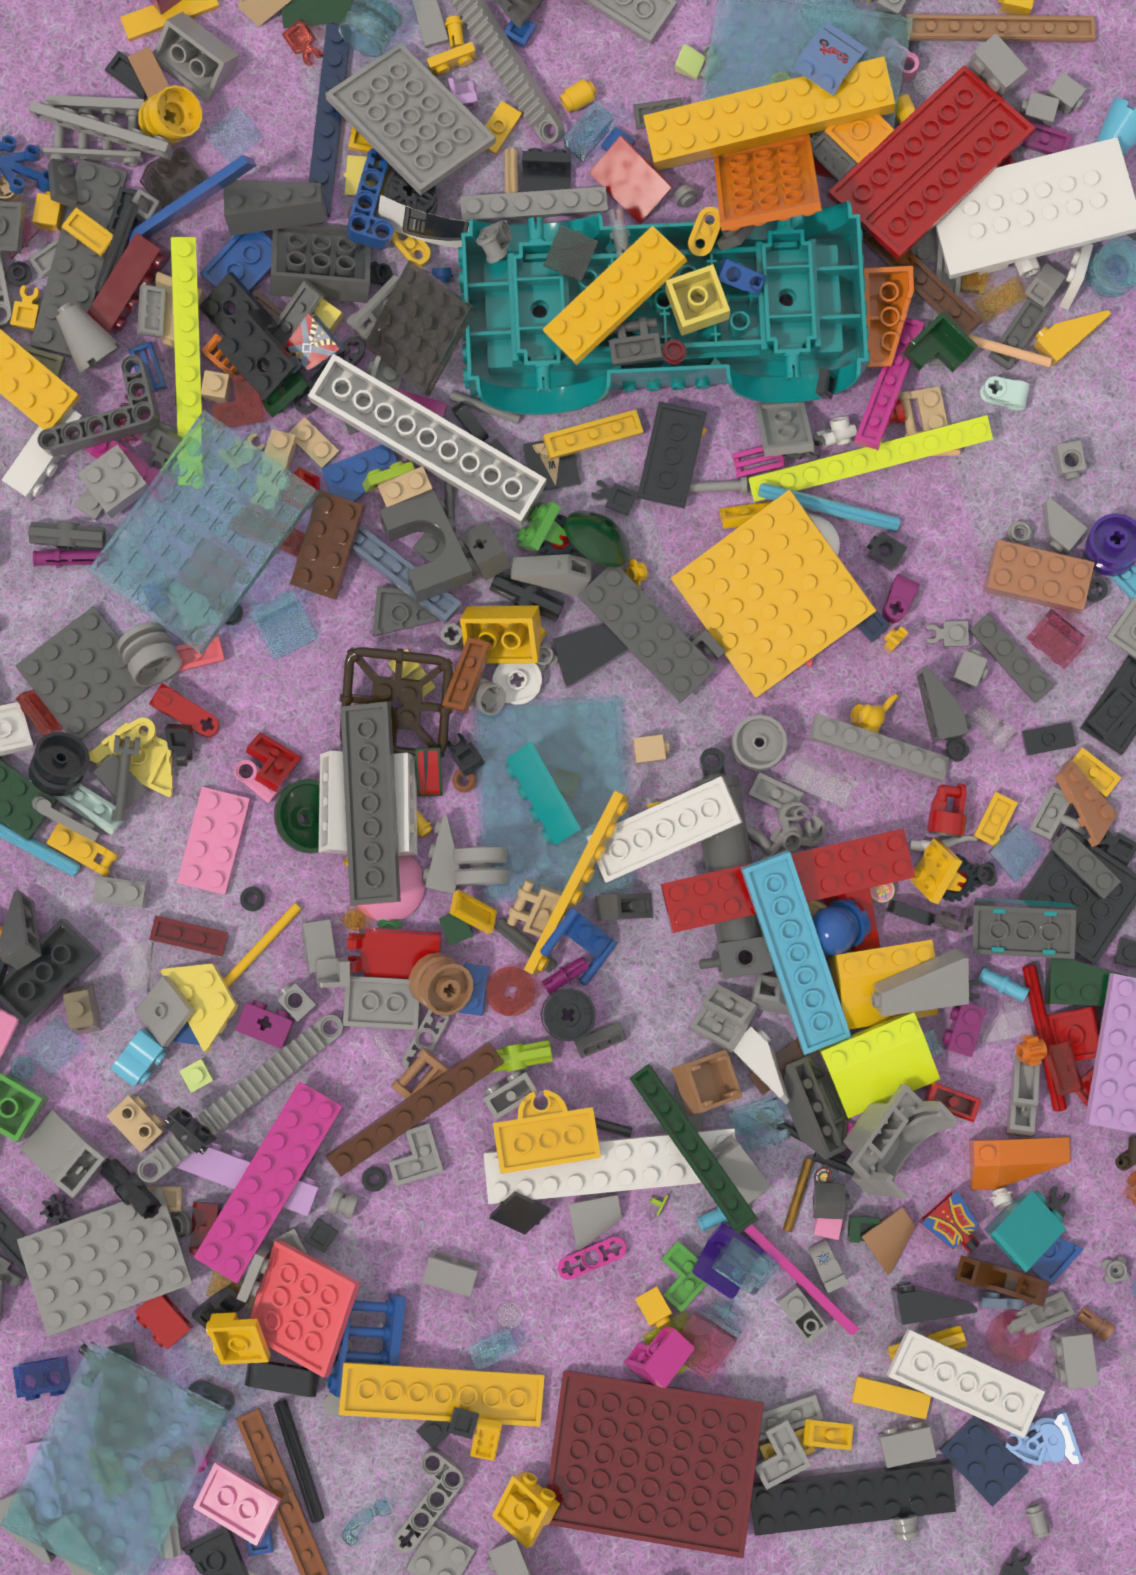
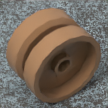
(441, 984)

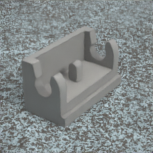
(317, 942)
(450, 1273)

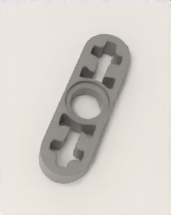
(429, 1019)

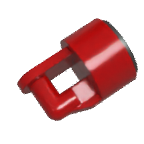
(944, 822)

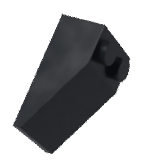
(921, 1304)

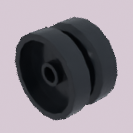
(58, 764)

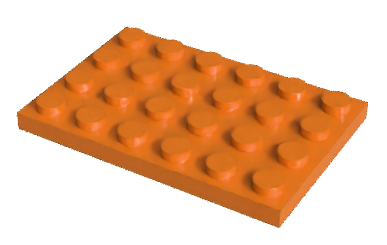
(766, 183)

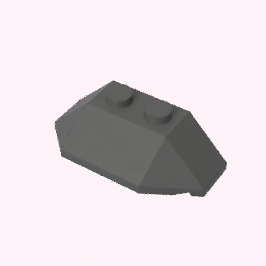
(815, 1107)

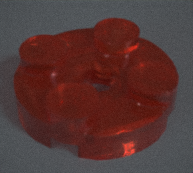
(507, 1005)

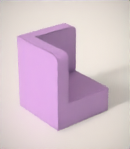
(464, 93)

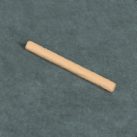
(1011, 351)

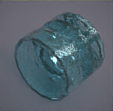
(370, 26)
(1120, 256)

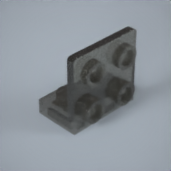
(172, 178)

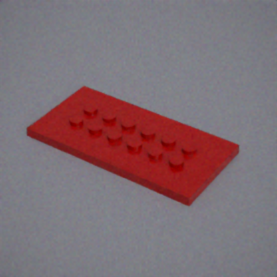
(932, 161)

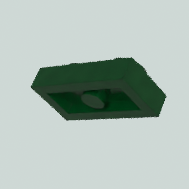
(293, 387)

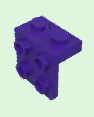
(711, 1250)

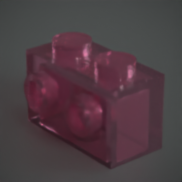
(1057, 638)

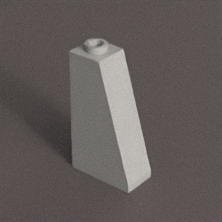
(926, 986)

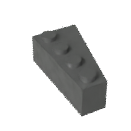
(272, 205)

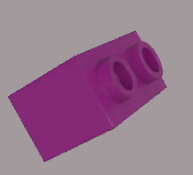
(250, 1024)

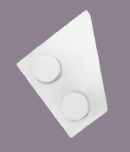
(1076, 274)

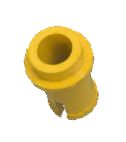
(455, 31)
(423, 827)

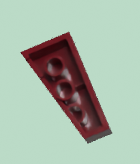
(121, 290)

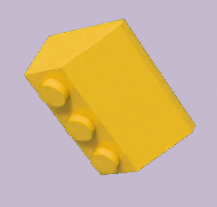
(509, 629)

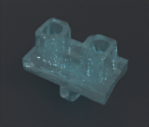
(720, 1320)
(493, 1349)

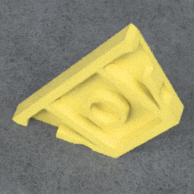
(150, 767)
(208, 996)

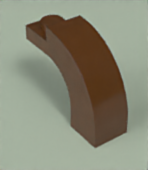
(1002, 1280)

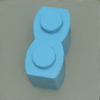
(138, 1058)

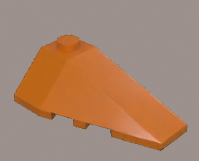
(888, 300)
(1010, 1160)

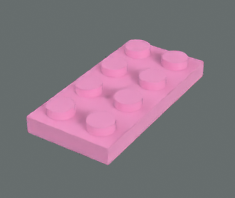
(214, 840)

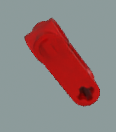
(176, 706)

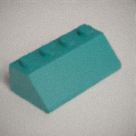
(543, 794)

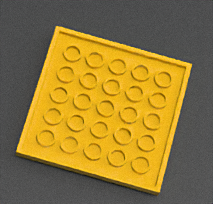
(773, 593)

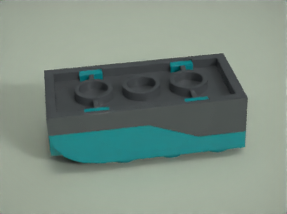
(1024, 928)

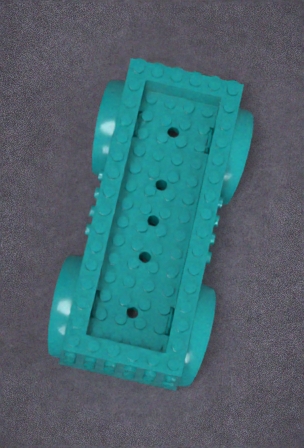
(760, 352)

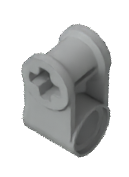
(495, 240)

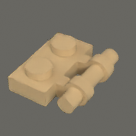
(541, 910)

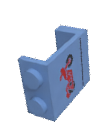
(829, 57)

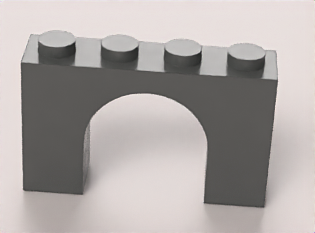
(428, 515)

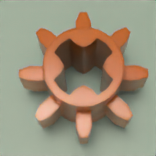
(1031, 1050)

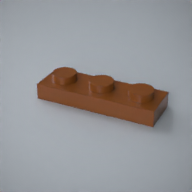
(467, 675)

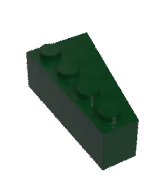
(1075, 982)

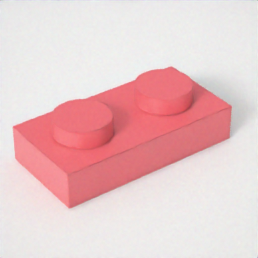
(193, 659)

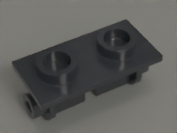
(181, 1122)

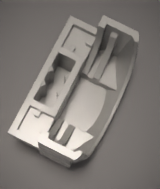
(888, 1136)

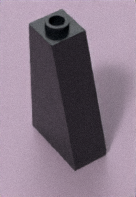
(586, 653)

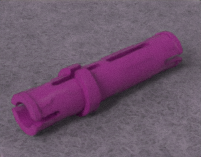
(69, 557)

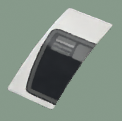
(422, 225)

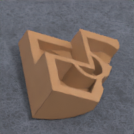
(889, 1238)

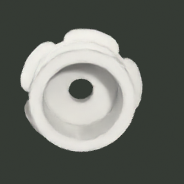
(1001, 1198)

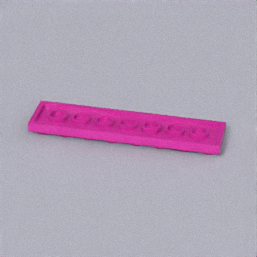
(268, 1182)

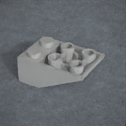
(64, 1154)

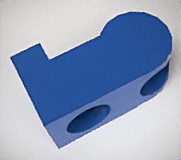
(740, 276)

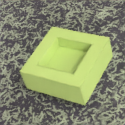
(196, 1075)

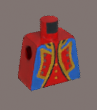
(952, 1222)

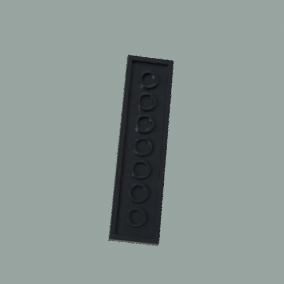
(853, 1497)

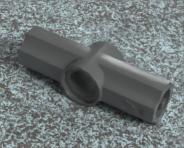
(66, 535)

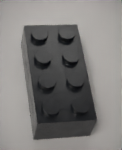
(41, 982)

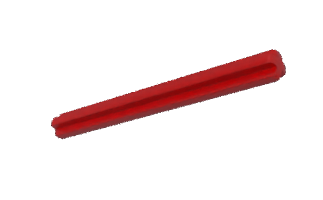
(1042, 1029)

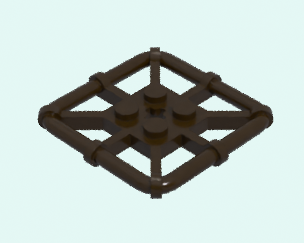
(407, 690)

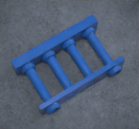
(390, 1333)

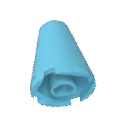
(1120, 123)

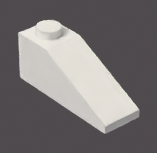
(761, 1059)

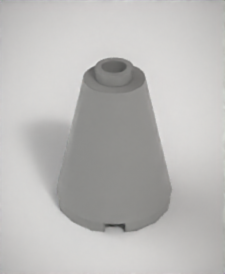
(84, 337)

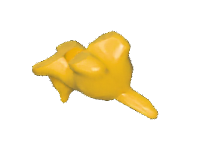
(871, 716)

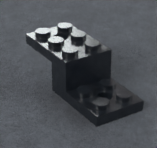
(248, 336)

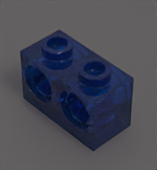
(41, 1372)

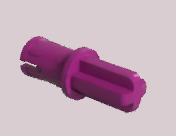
(565, 975)

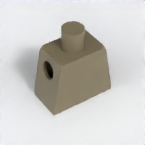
(82, 1009)

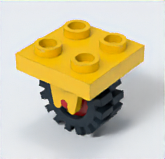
(944, 874)

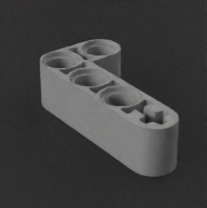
(426, 1505)

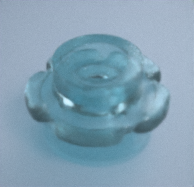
(16, 1067)

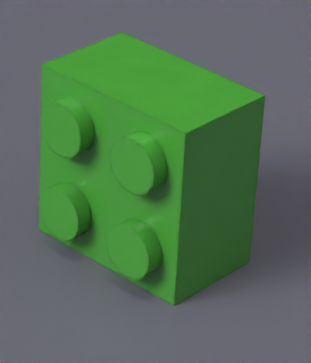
(18, 1107)

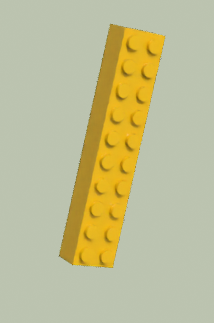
(766, 115)

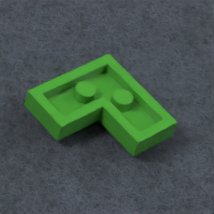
(687, 1285)

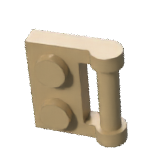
(929, 406)

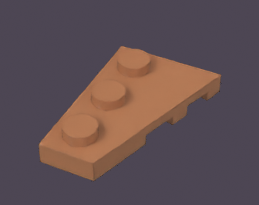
(1091, 806)

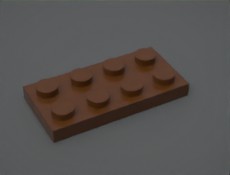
(327, 544)

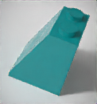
(1026, 1229)

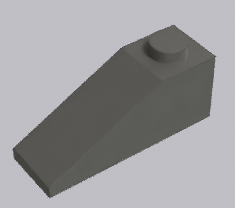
(20, 933)

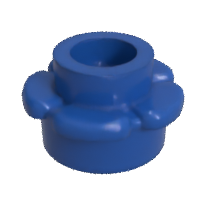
(442, 274)

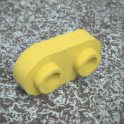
(133, 730)

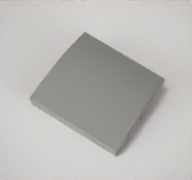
(724, 1017)

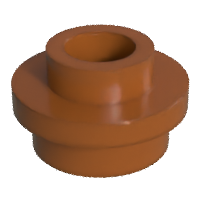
(464, 788)

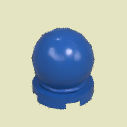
(841, 926)

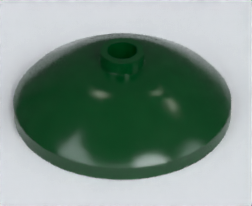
(597, 538)
(296, 800)

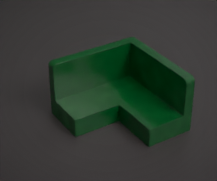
(943, 340)

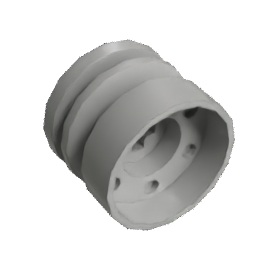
(149, 654)

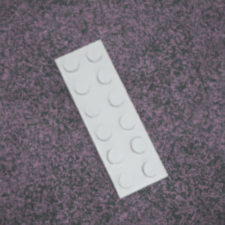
(668, 828)
(965, 1383)

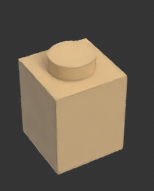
(216, 387)
(650, 749)

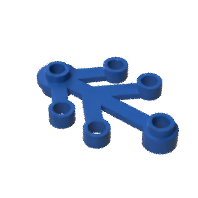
(10, 164)

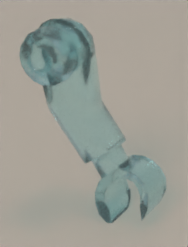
(351, 1531)

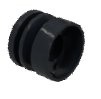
(397, 189)
(582, 1016)

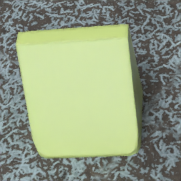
(689, 62)

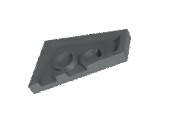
(398, 612)

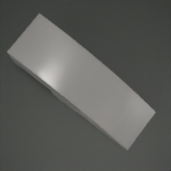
(1023, 1099)

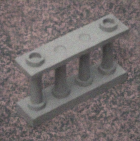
(108, 109)

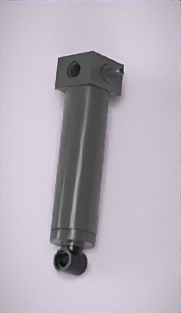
(723, 852)

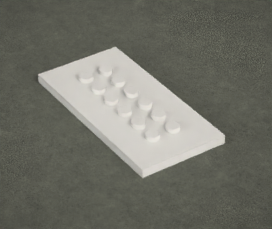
(1040, 209)

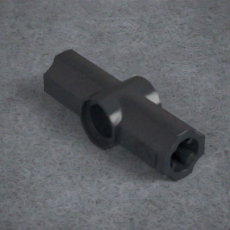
(526, 595)
(130, 1188)

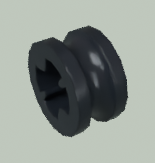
(1102, 594)

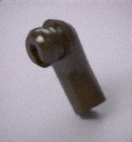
(1128, 1158)

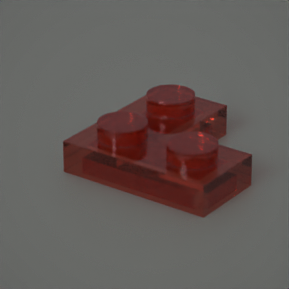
(243, 411)

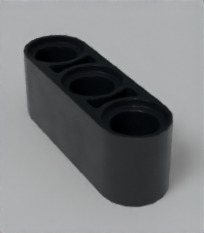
(282, 1378)

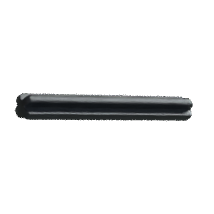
(298, 1461)

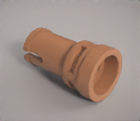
(1101, 1327)

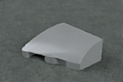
(593, 1218)

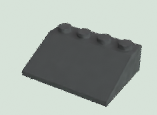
(323, 258)

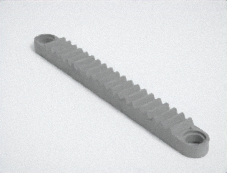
(510, 68)
(245, 1095)

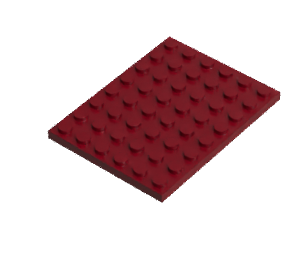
(654, 1463)

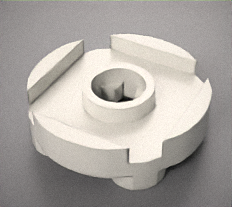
(529, 688)

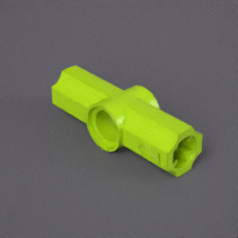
(520, 1056)

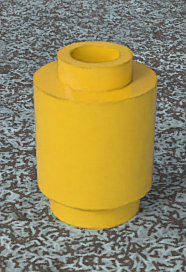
(578, 95)

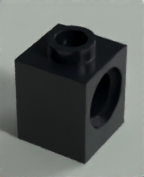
(897, 550)

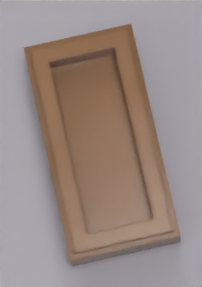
(148, 71)

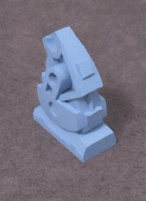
(1049, 1441)

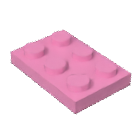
(237, 1503)

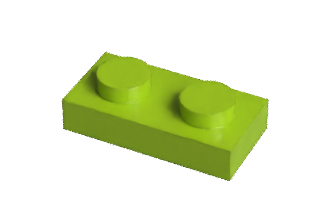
(377, 476)

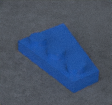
(1056, 1260)

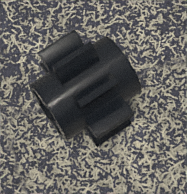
(63, 1208)

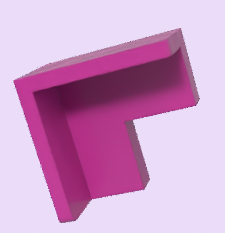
(660, 1359)

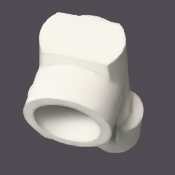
(840, 432)

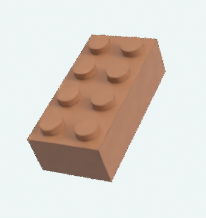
(1038, 576)

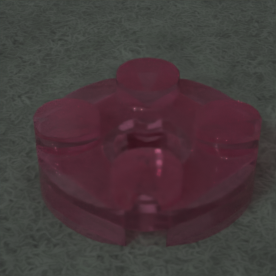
(998, 1344)

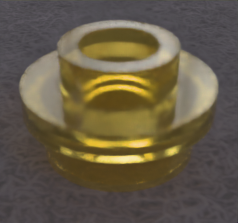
(354, 920)

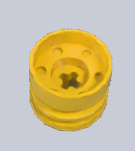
(179, 109)

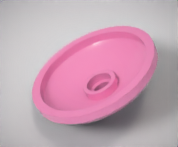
(411, 893)

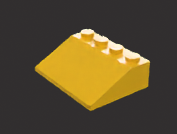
(858, 971)

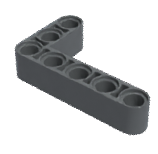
(109, 419)

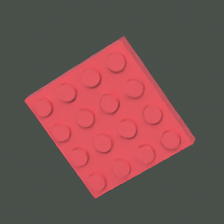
(304, 1307)

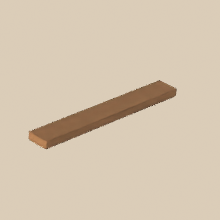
(1008, 27)

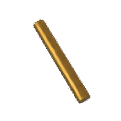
(798, 1194)

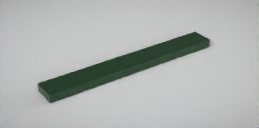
(694, 1149)

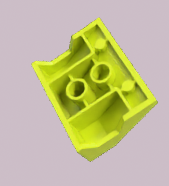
(878, 1061)

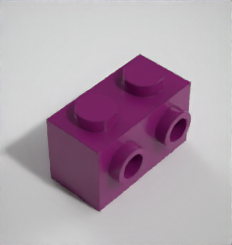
(964, 1029)

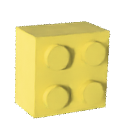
(697, 300)

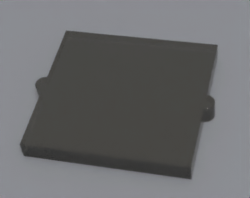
(570, 253)

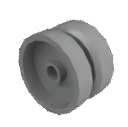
(754, 757)
(481, 865)

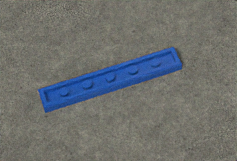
(194, 197)

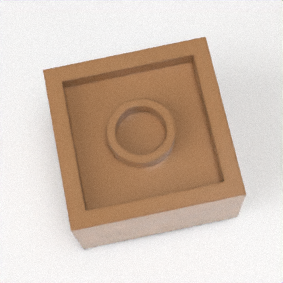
(707, 1082)

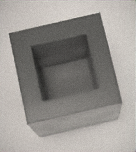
(830, 1200)

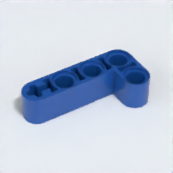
(370, 195)

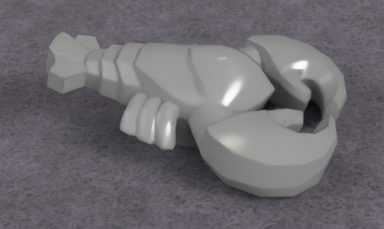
(790, 835)

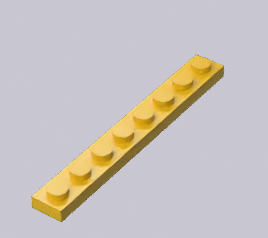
(582, 874)

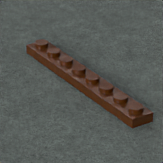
(414, 1108)

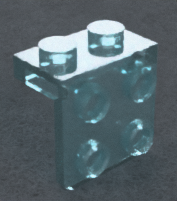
(283, 624)

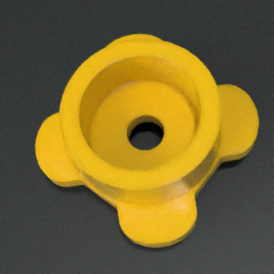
(636, 571)

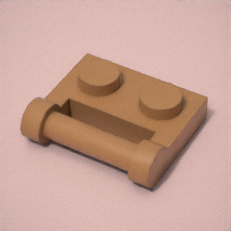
(437, 1069)

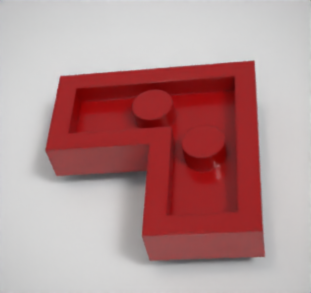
(277, 761)

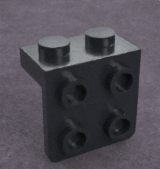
(545, 170)

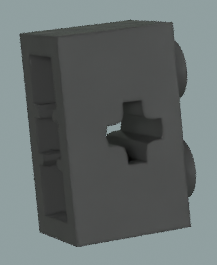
(485, 551)

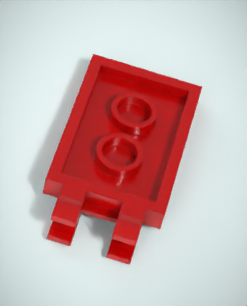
(391, 951)

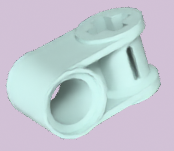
(1009, 393)

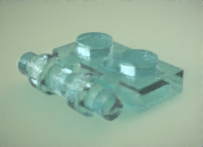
(757, 1117)

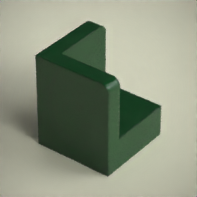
(455, 929)
(859, 1225)

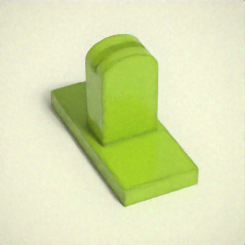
(659, 1203)

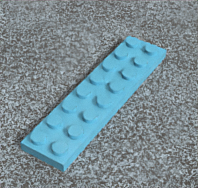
(796, 952)

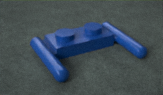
(586, 936)

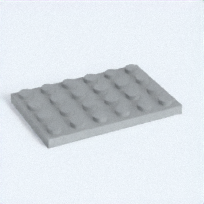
(410, 118)
(103, 1264)

